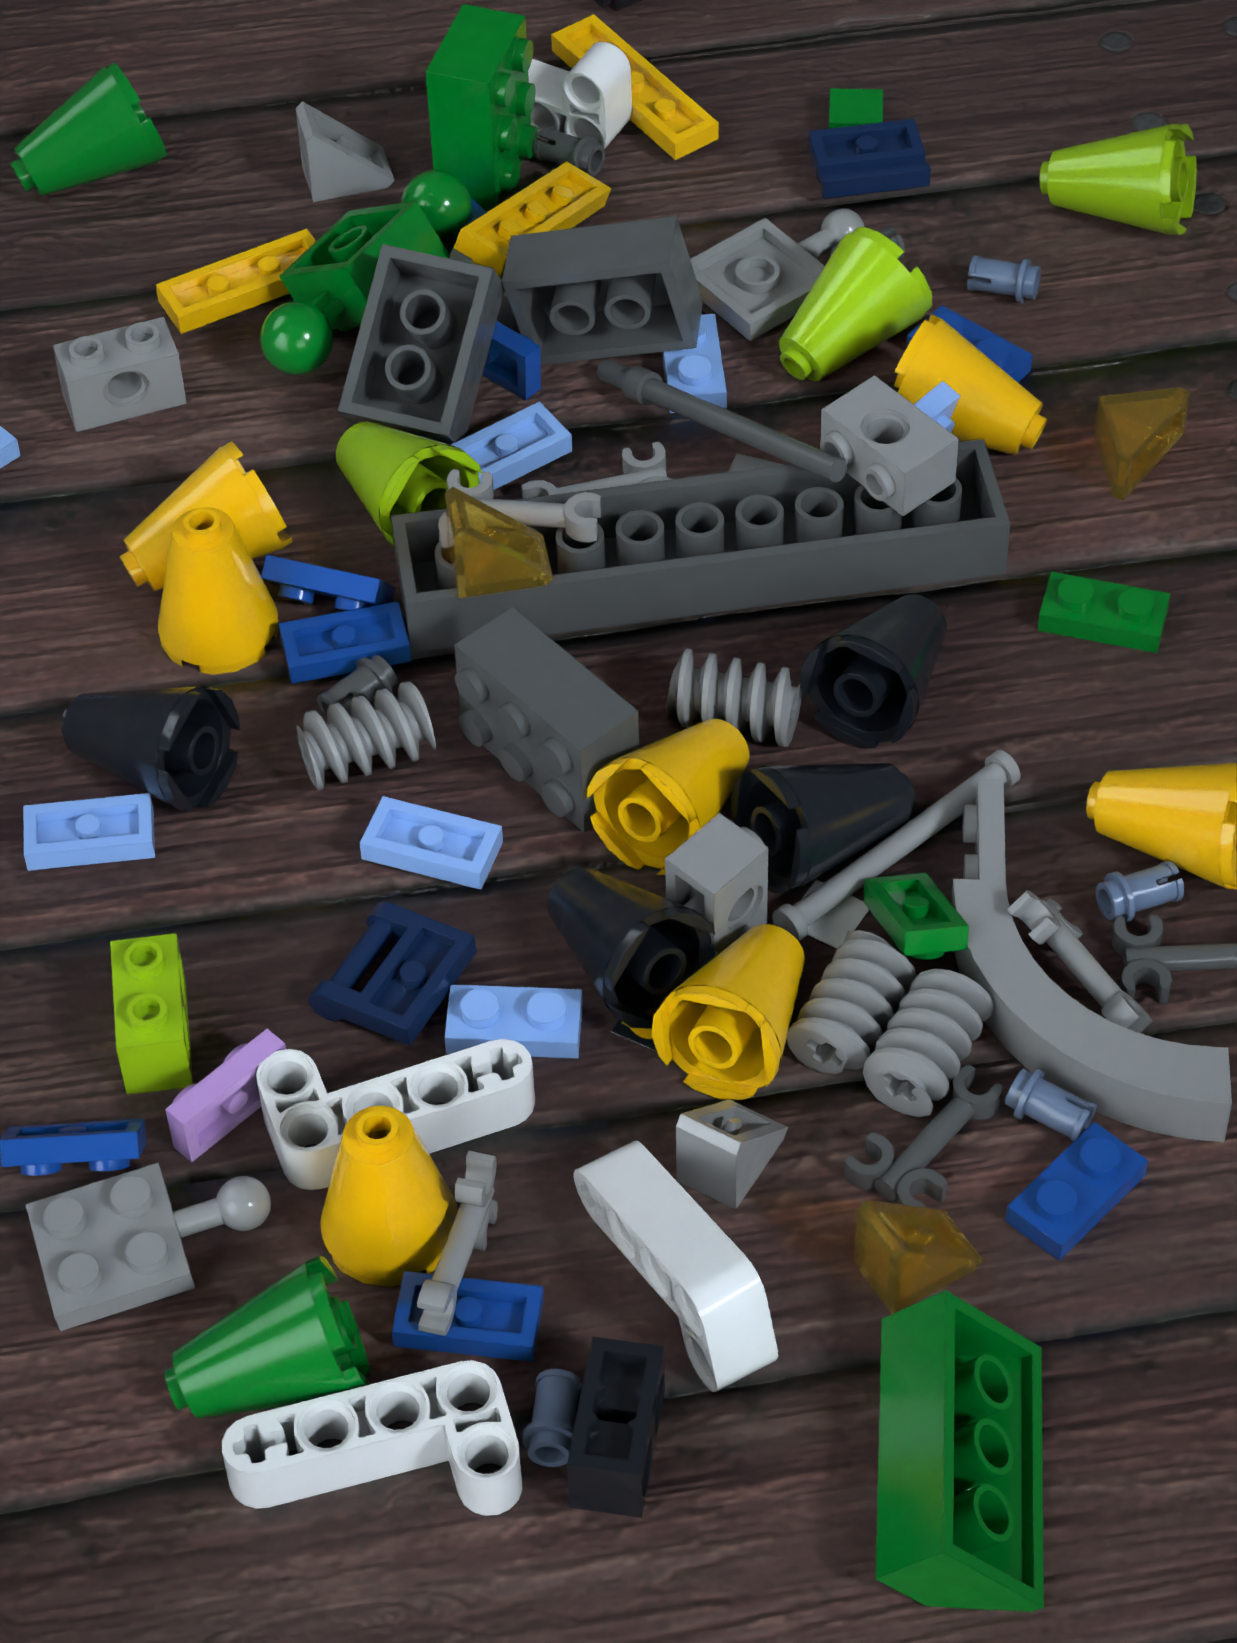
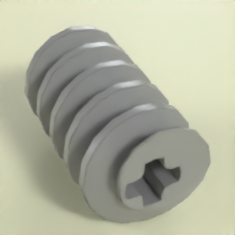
(734, 698)
(364, 733)
(850, 1004)
(927, 1041)

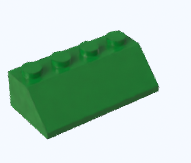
(960, 1459)

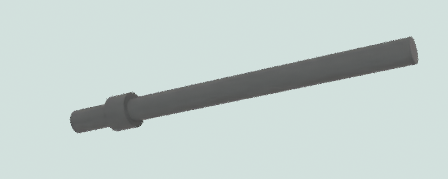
(648, 388)

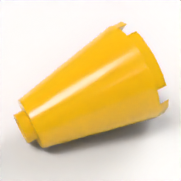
(990, 400)
(218, 485)
(213, 597)
(666, 791)
(1173, 816)
(733, 1015)
(385, 1201)

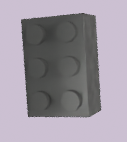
(604, 290)
(422, 344)
(541, 712)

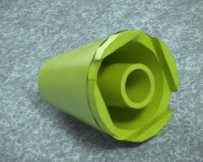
(1127, 178)
(853, 306)
(400, 471)

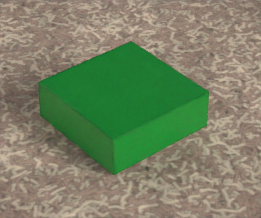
(855, 107)

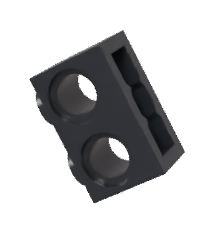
(616, 1427)

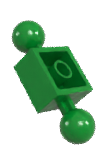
(337, 271)

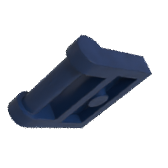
(406, 984)

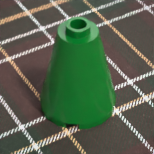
(89, 137)
(273, 1350)

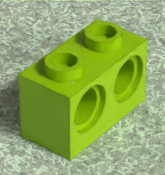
(151, 1014)

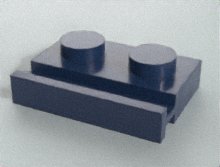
(868, 158)

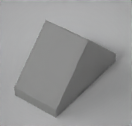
(338, 158)
(724, 1149)

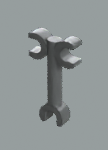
(1151, 963)
(907, 1173)

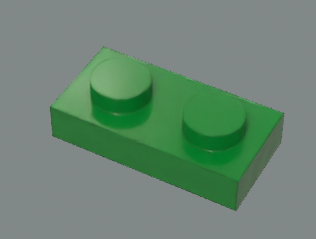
(1104, 612)
(916, 915)

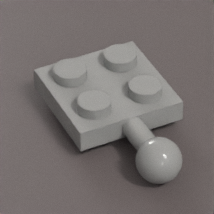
(764, 274)
(122, 1241)

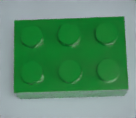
(482, 102)

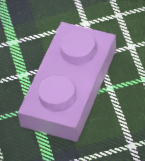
(221, 1100)

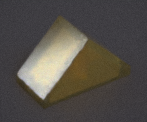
(1137, 433)
(492, 549)
(909, 1251)

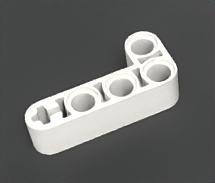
(586, 100)
(481, 1085)
(685, 1262)
(372, 1449)

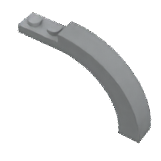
(1126, 1073)

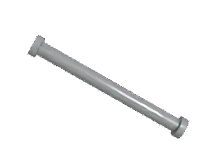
(893, 848)

